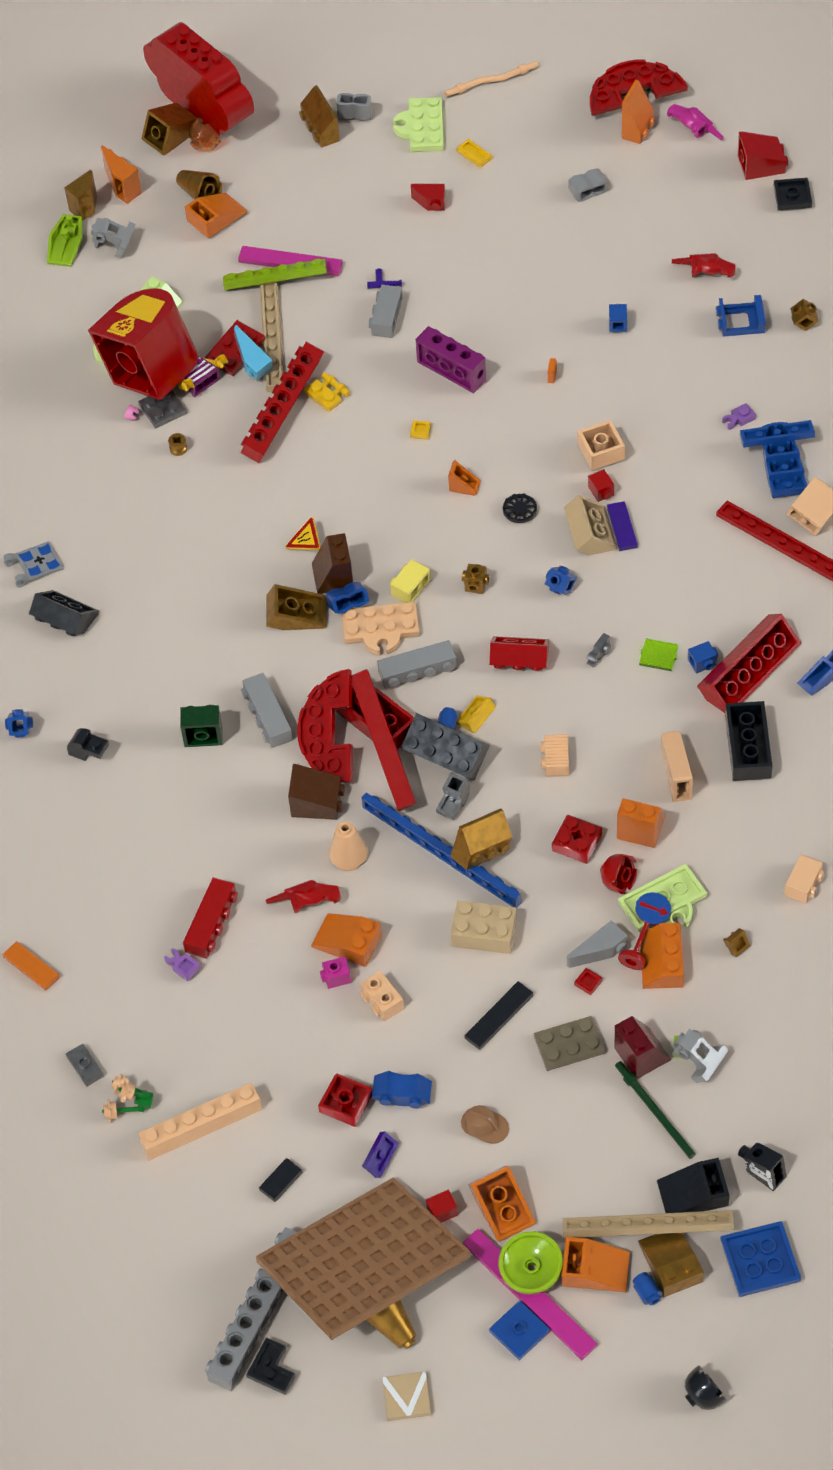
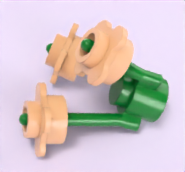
(126, 1092)

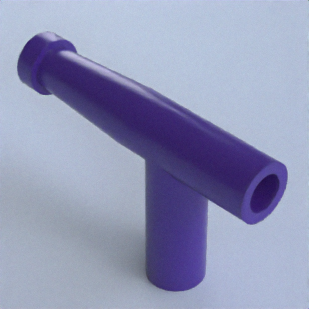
(379, 281)

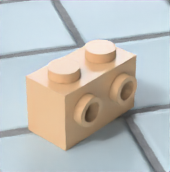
(382, 996)

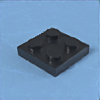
(792, 193)

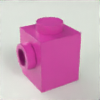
(335, 972)

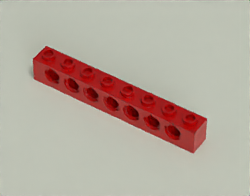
(256, 449)

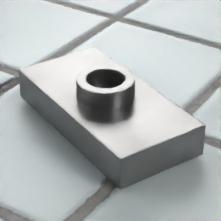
(84, 1065)

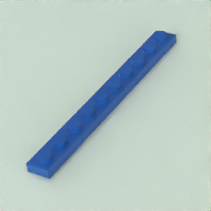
(439, 849)

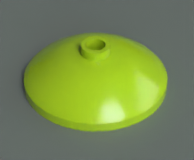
(527, 1250)

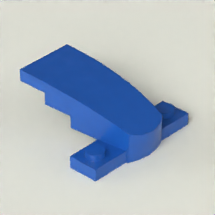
(781, 454)

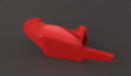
(707, 264)
(307, 894)

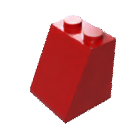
(760, 155)

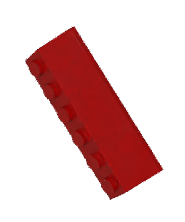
(750, 662)

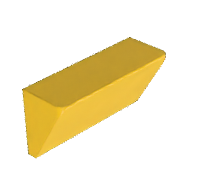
(476, 713)

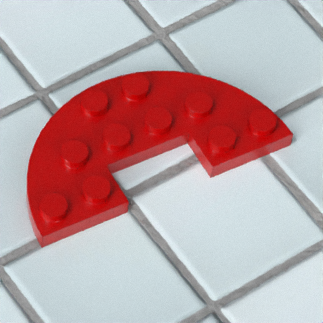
(619, 78)
(317, 726)

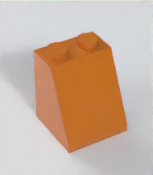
(639, 822)

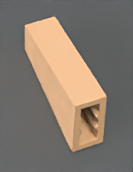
(677, 766)

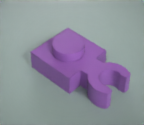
(739, 415)
(183, 966)

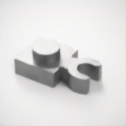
(601, 647)

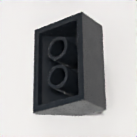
(62, 612)

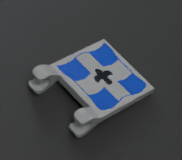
(35, 562)

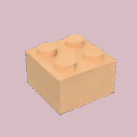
(601, 445)

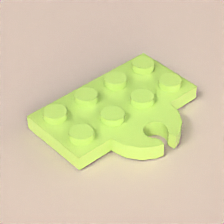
(421, 124)
(677, 886)

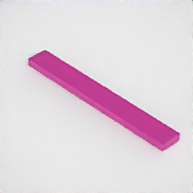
(540, 1304)

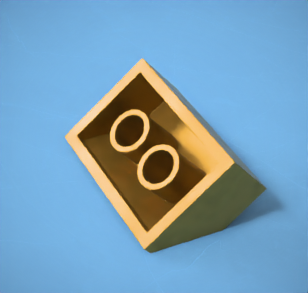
(319, 118)
(482, 840)

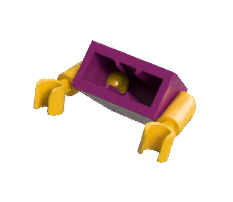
(203, 375)

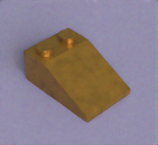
(295, 609)
(671, 1262)

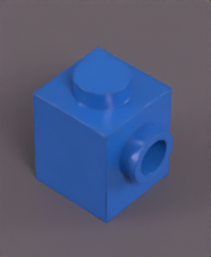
(617, 317)
(702, 657)

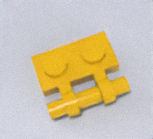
(323, 395)

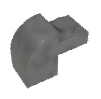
(455, 795)

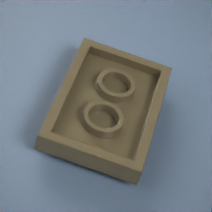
(569, 1043)

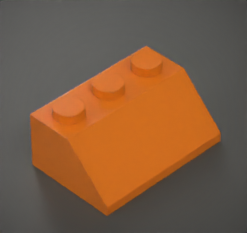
(663, 957)

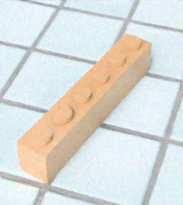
(200, 1121)

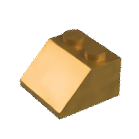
(82, 195)

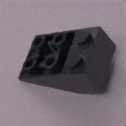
(695, 1188)

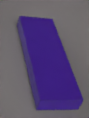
(622, 526)

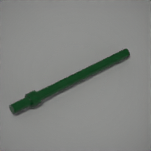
(631, 1080)

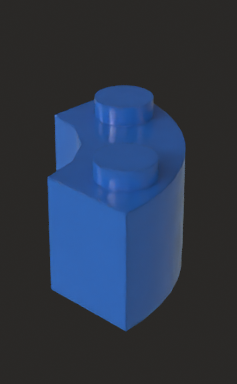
(401, 1089)

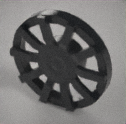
(519, 508)

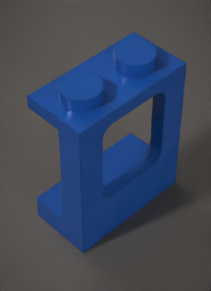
(753, 310)

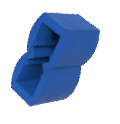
(343, 599)

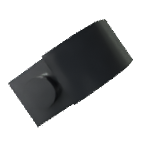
(86, 744)

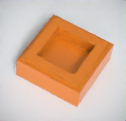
(552, 370)

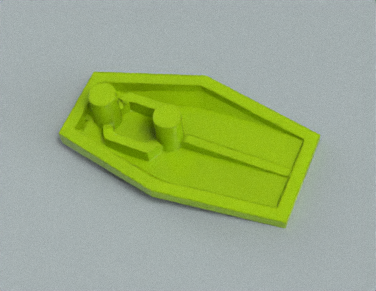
(65, 240)

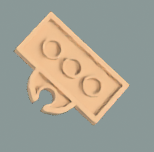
(380, 625)

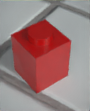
(601, 485)
(442, 1206)

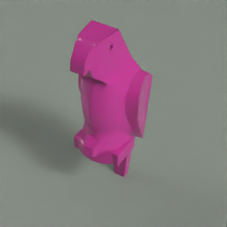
(693, 119)

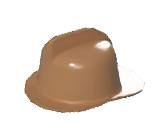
(485, 1124)

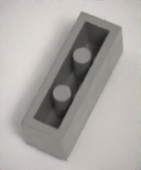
(386, 311)

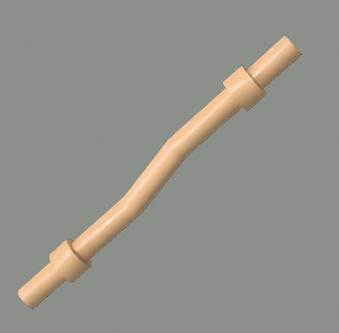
(461, 88)

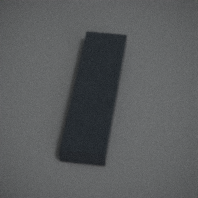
(498, 1015)

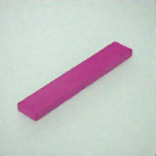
(274, 258)

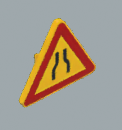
(305, 538)

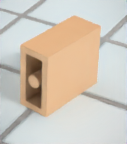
(813, 506)

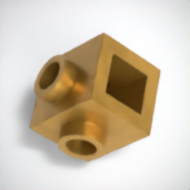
(804, 314)
(475, 578)

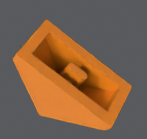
(462, 480)

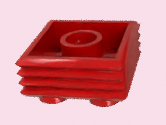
(582, 848)
(341, 1089)

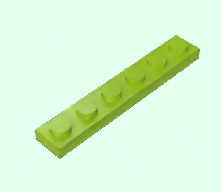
(274, 274)

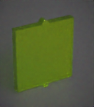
(658, 654)

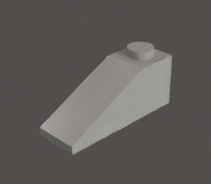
(600, 946)

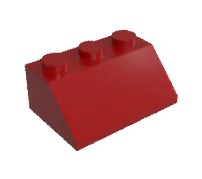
(519, 653)

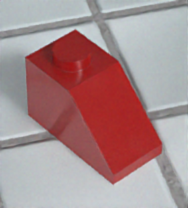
(429, 196)

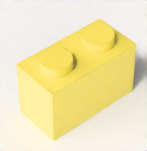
(410, 581)

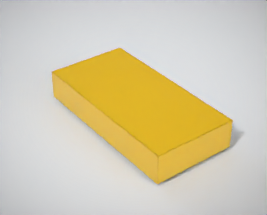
(474, 153)

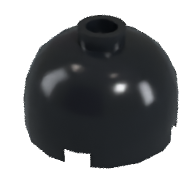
(702, 1390)

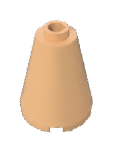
(347, 847)

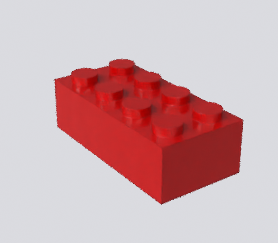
(397, 718)

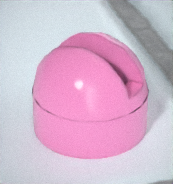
(130, 413)

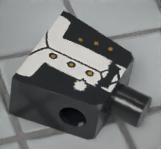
(764, 1164)

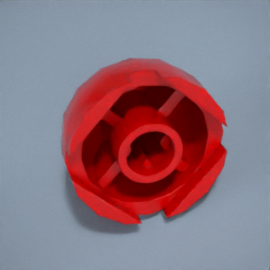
(619, 873)

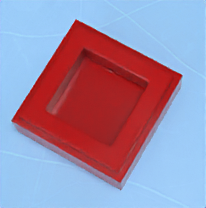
(588, 981)

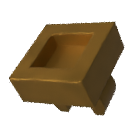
(737, 942)

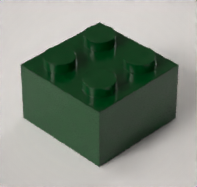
(201, 726)

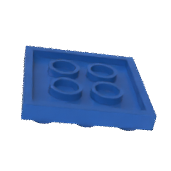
(760, 1259)

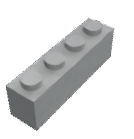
(417, 664)
(267, 710)

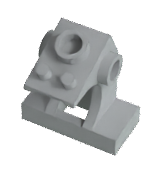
(101, 233)
(705, 1066)

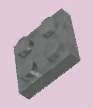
(162, 411)

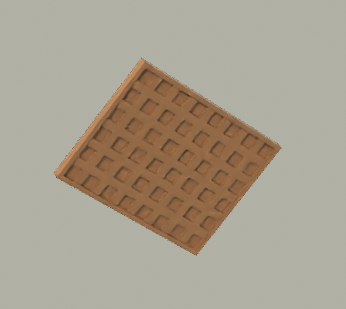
(362, 1258)

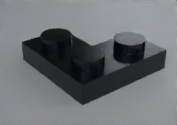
(266, 1368)

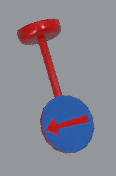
(652, 910)

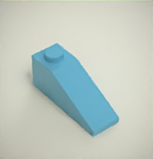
(254, 359)

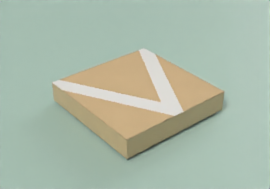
(406, 1396)

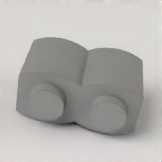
(354, 106)
(588, 184)

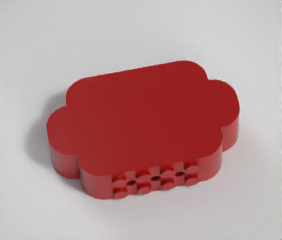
(198, 78)

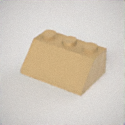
(589, 526)

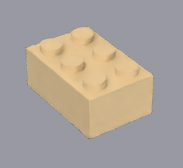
(483, 927)

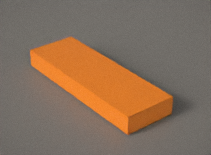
(31, 966)

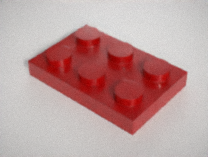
(228, 346)

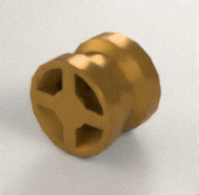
(177, 444)

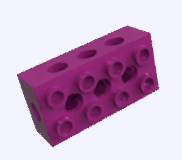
(451, 359)

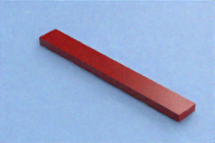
(776, 539)
(383, 740)

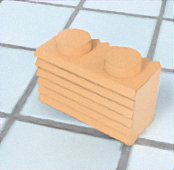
(556, 755)

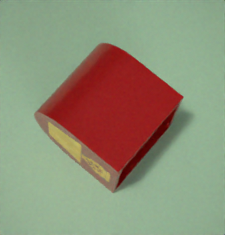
(145, 343)

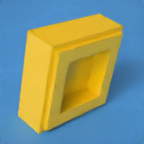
(420, 429)

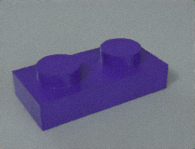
(380, 1154)

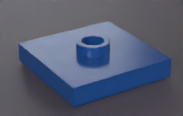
(519, 1330)

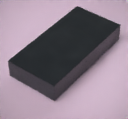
(280, 1180)

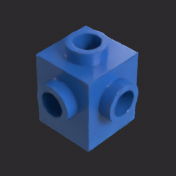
(560, 580)
(16, 729)

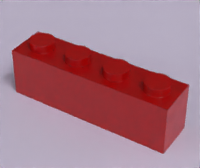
(210, 918)

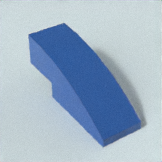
(818, 676)

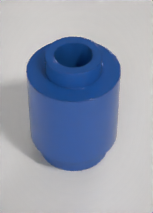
(448, 717)
(647, 1289)

